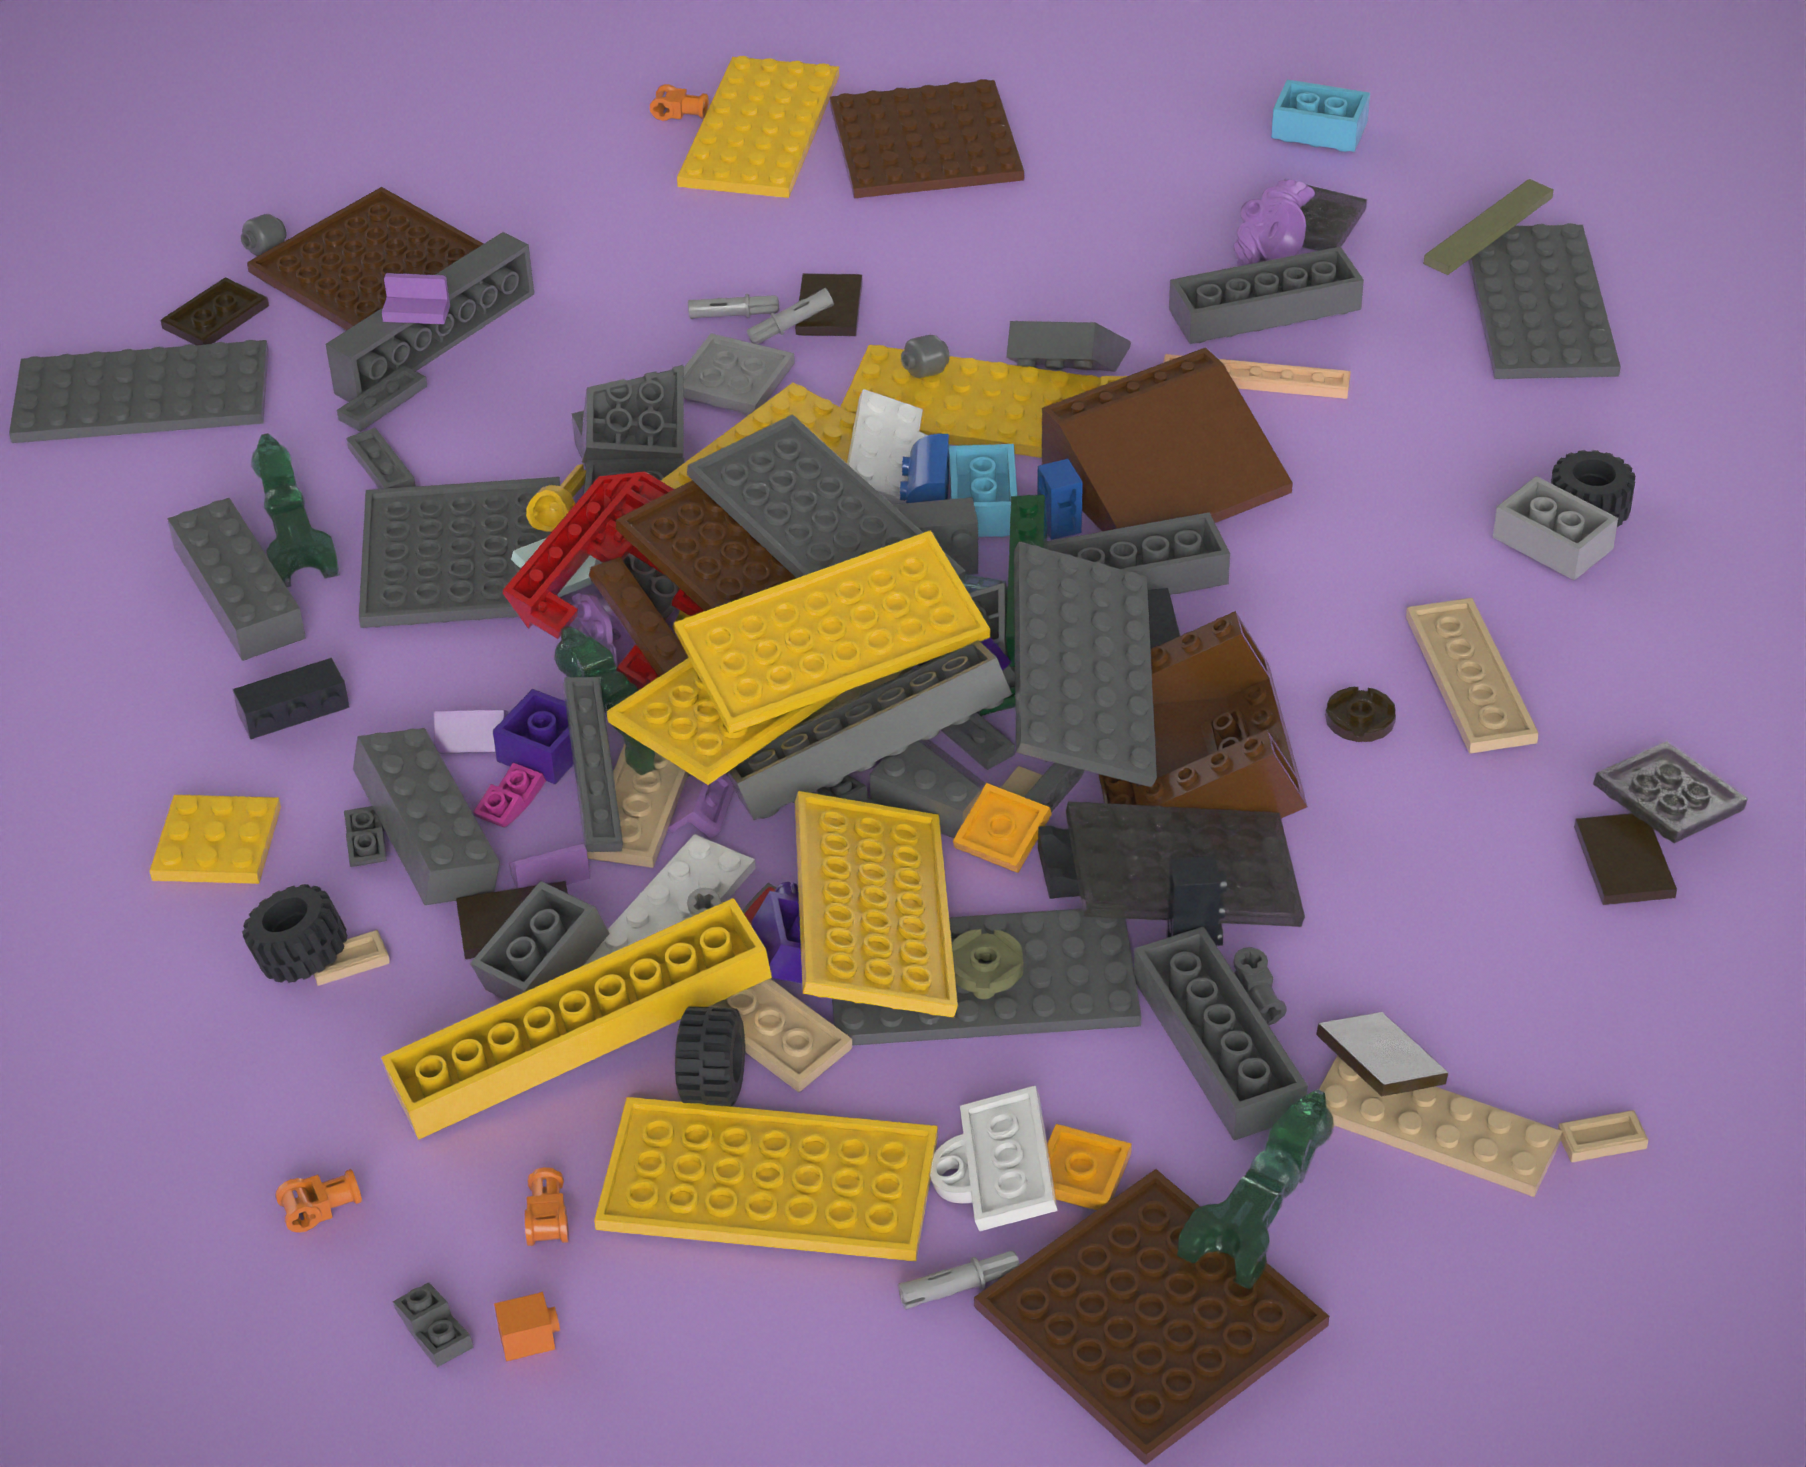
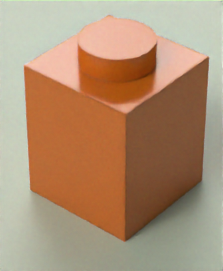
(526, 1326)

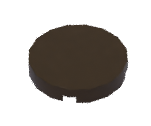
(1360, 714)

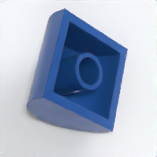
(926, 470)

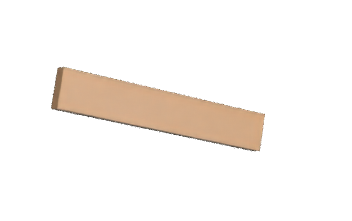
(1286, 378)

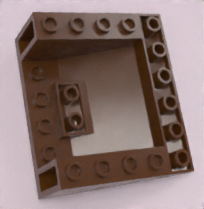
(1165, 446)
(1216, 728)

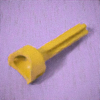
(554, 502)

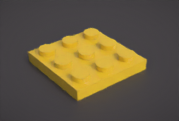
(215, 839)

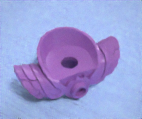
(1273, 225)
(600, 624)

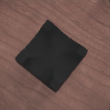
(1057, 862)

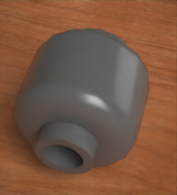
(262, 233)
(925, 356)

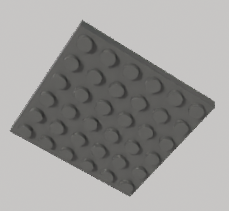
(443, 550)

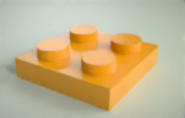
(1002, 827)
(1086, 1166)

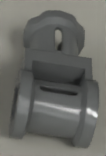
(1257, 981)

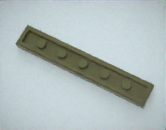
(1488, 226)

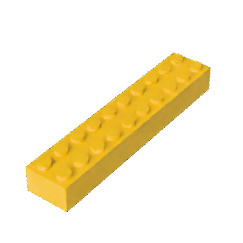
(576, 1018)

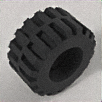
(1597, 480)
(295, 933)
(710, 1056)

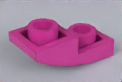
(512, 796)

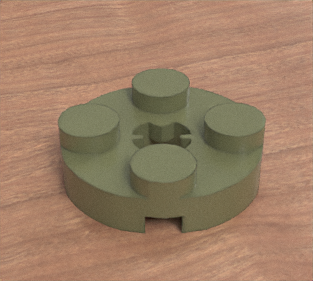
(989, 978)

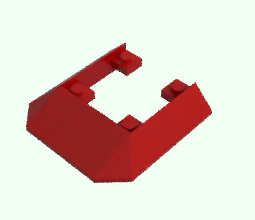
(585, 532)

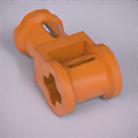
(677, 103)
(315, 1199)
(546, 1209)

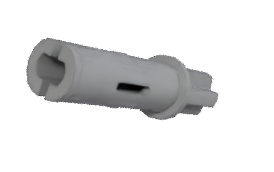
(733, 306)
(789, 317)
(956, 1279)

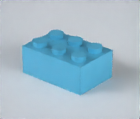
(1320, 115)
(990, 479)

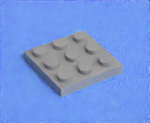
(734, 373)

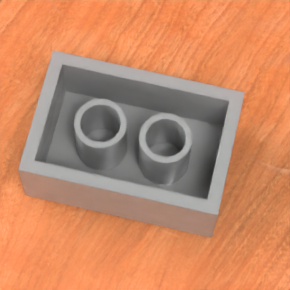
(1555, 528)

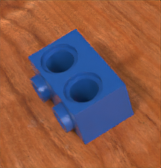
(1062, 498)

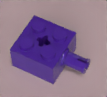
(536, 736)
(779, 931)

